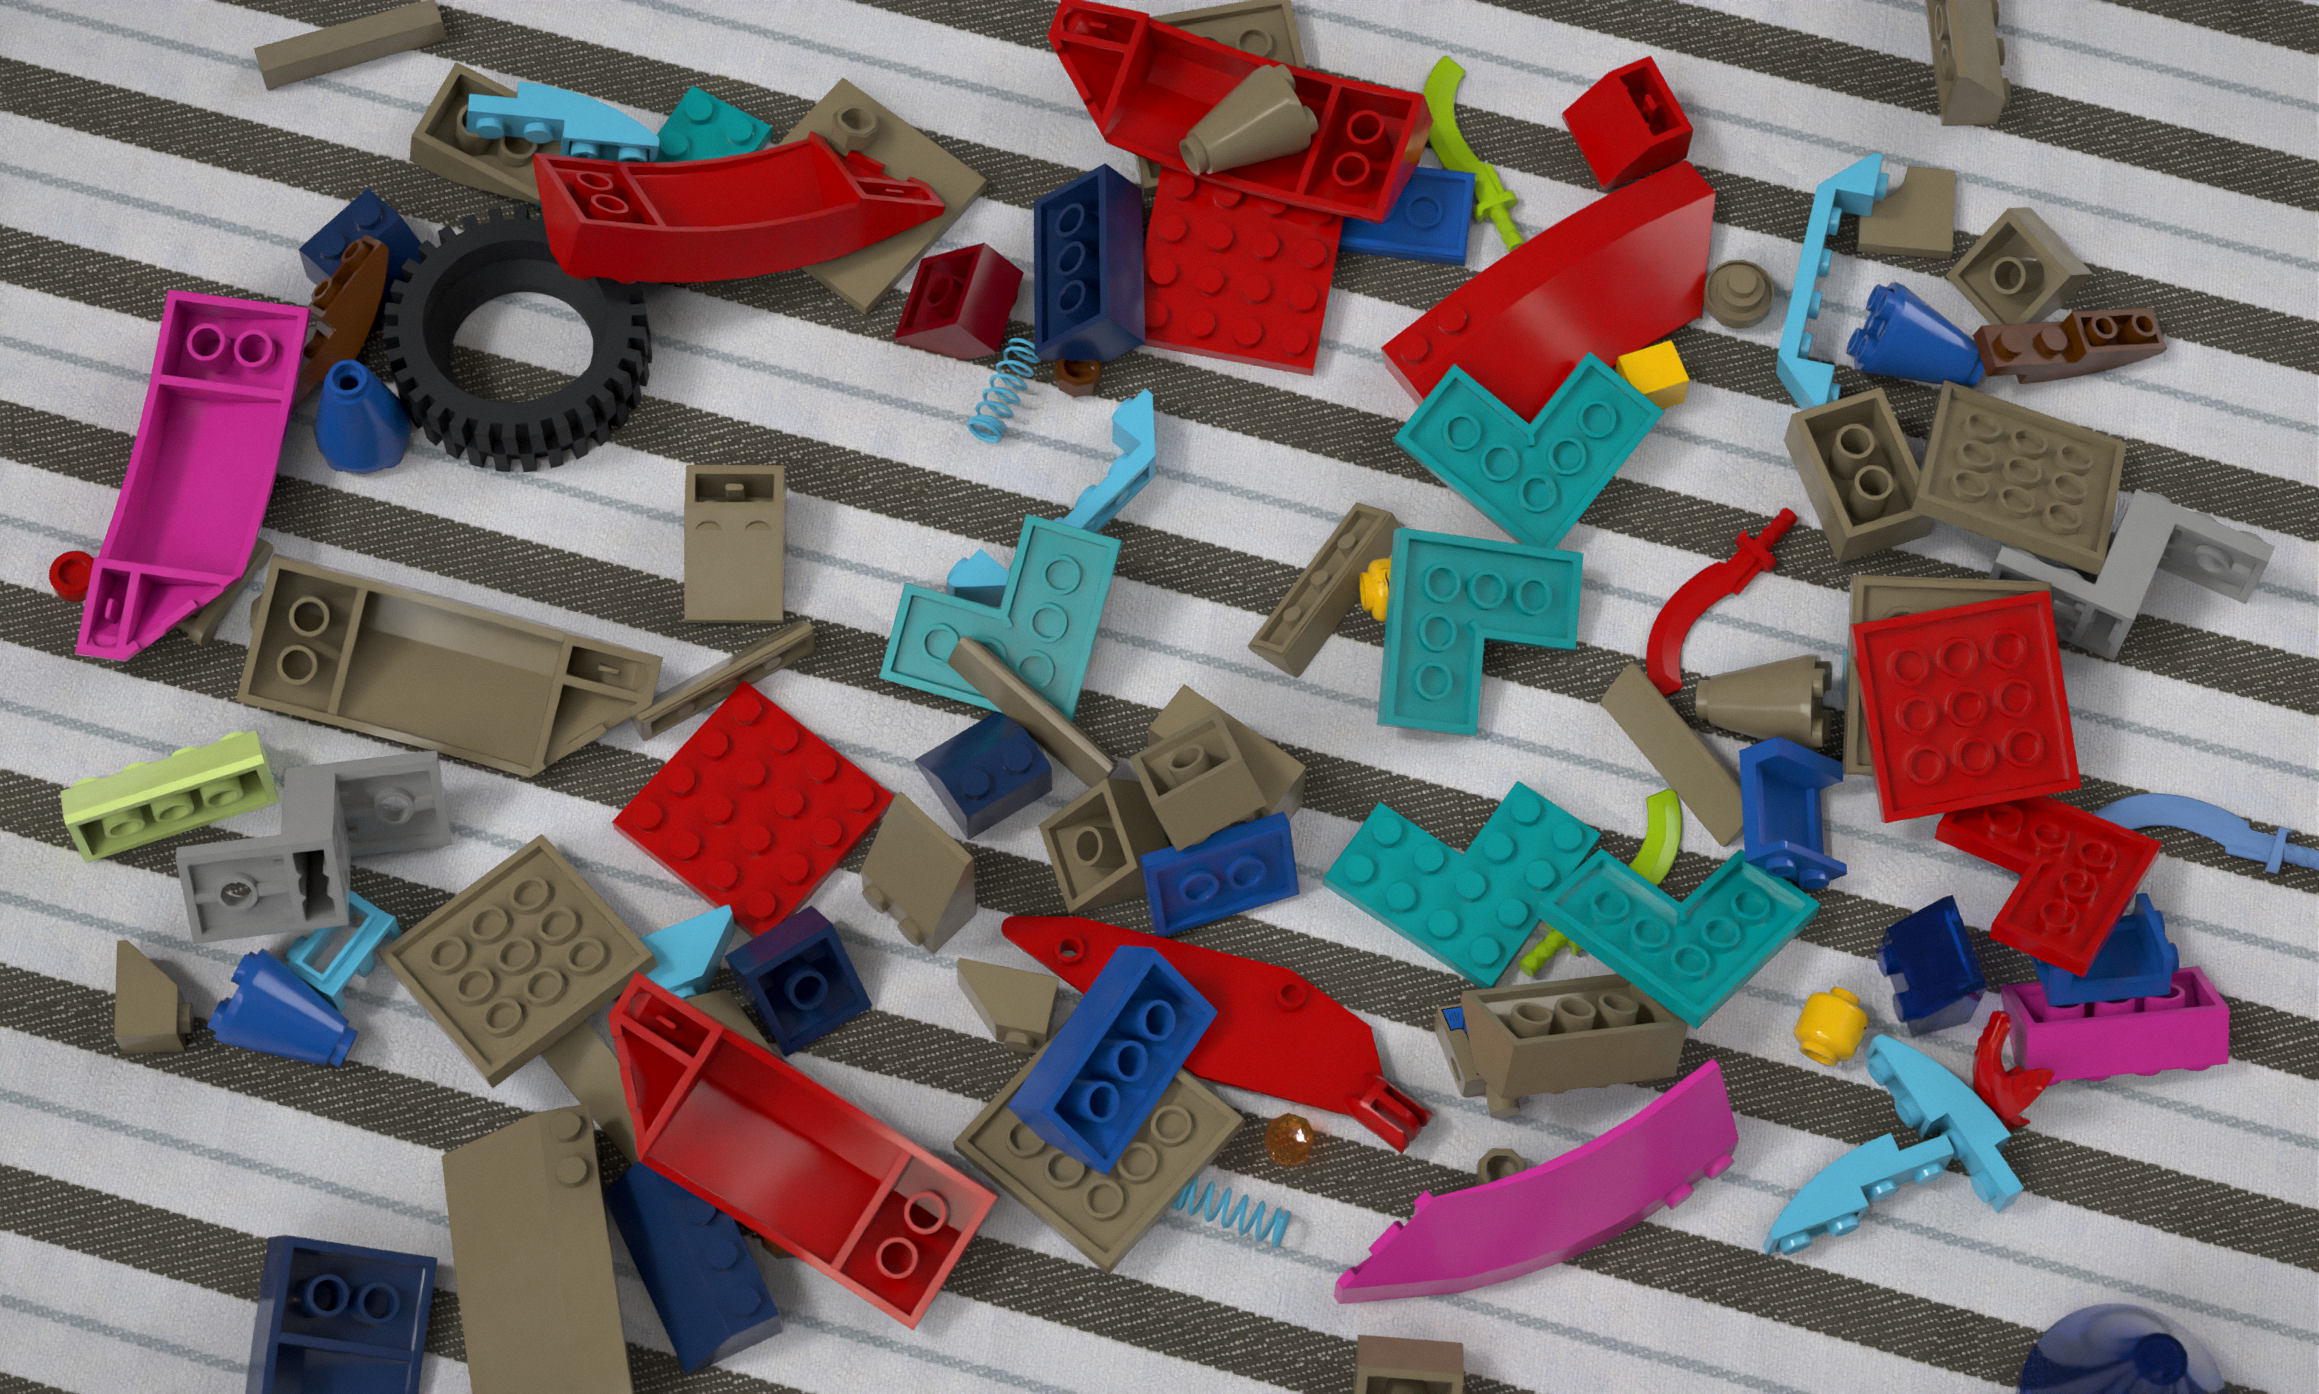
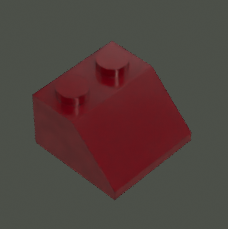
(960, 303)

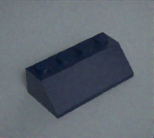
(1089, 269)
(692, 1268)

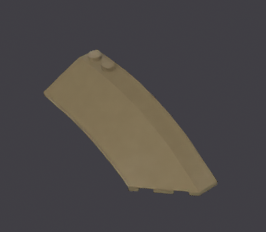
(536, 1259)

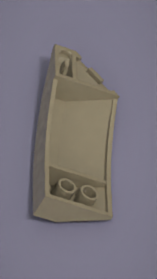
(436, 669)

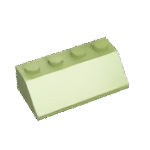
(168, 795)

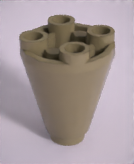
(1251, 124)
(1771, 700)

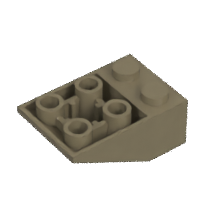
(734, 543)

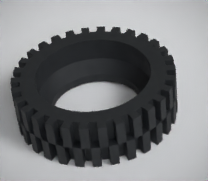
(488, 264)

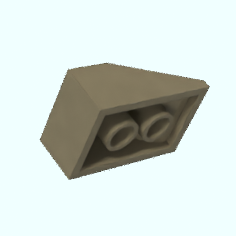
(465, 157)
(919, 876)

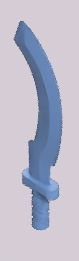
(2211, 822)

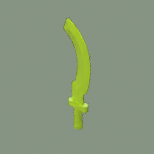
(1458, 156)
(1651, 863)

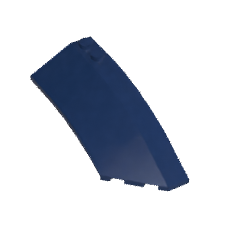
(339, 1319)

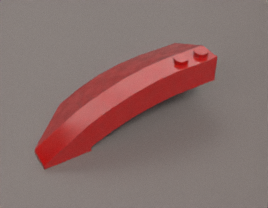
(1158, 81)
(722, 213)
(1591, 283)
(791, 1155)

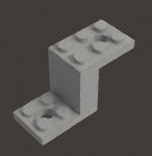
(2148, 537)
(305, 872)

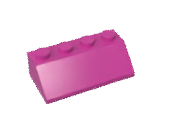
(2120, 1035)

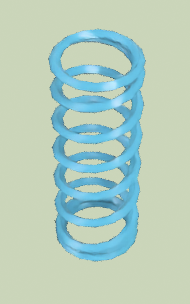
(990, 421)
(1279, 1227)

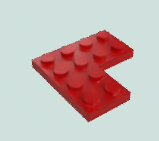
(2073, 870)

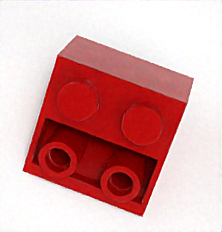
(1629, 124)

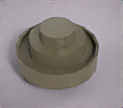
(1739, 294)

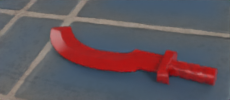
(1701, 593)

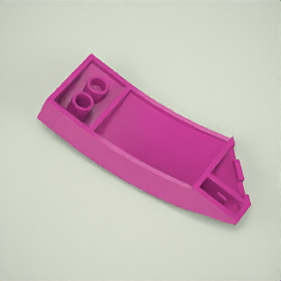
(196, 468)
(1556, 1207)

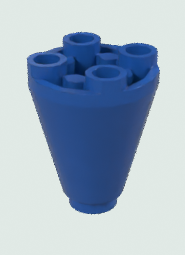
(1912, 341)
(360, 421)
(280, 1015)

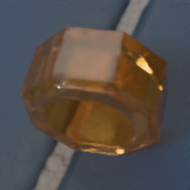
(1289, 1140)

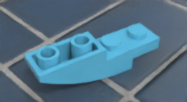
(551, 113)
(1936, 1099)
(1838, 1194)

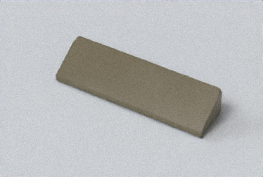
(350, 43)
(1325, 590)
(724, 677)
(1031, 711)
(1676, 753)
(595, 1078)

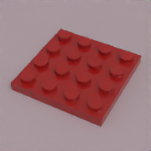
(1237, 274)
(1965, 706)
(754, 812)

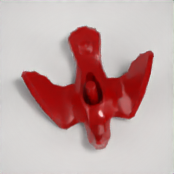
(2004, 1091)

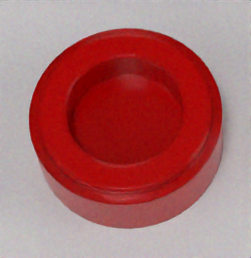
(71, 575)

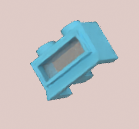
(336, 953)

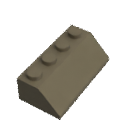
(1967, 61)
(1570, 1035)

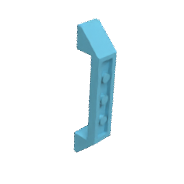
(1847, 192)
(1133, 431)

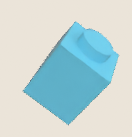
(691, 951)

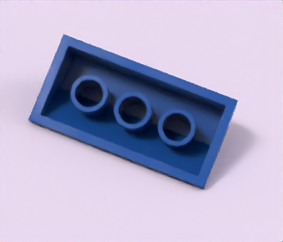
(1113, 1058)

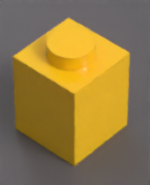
(1656, 374)

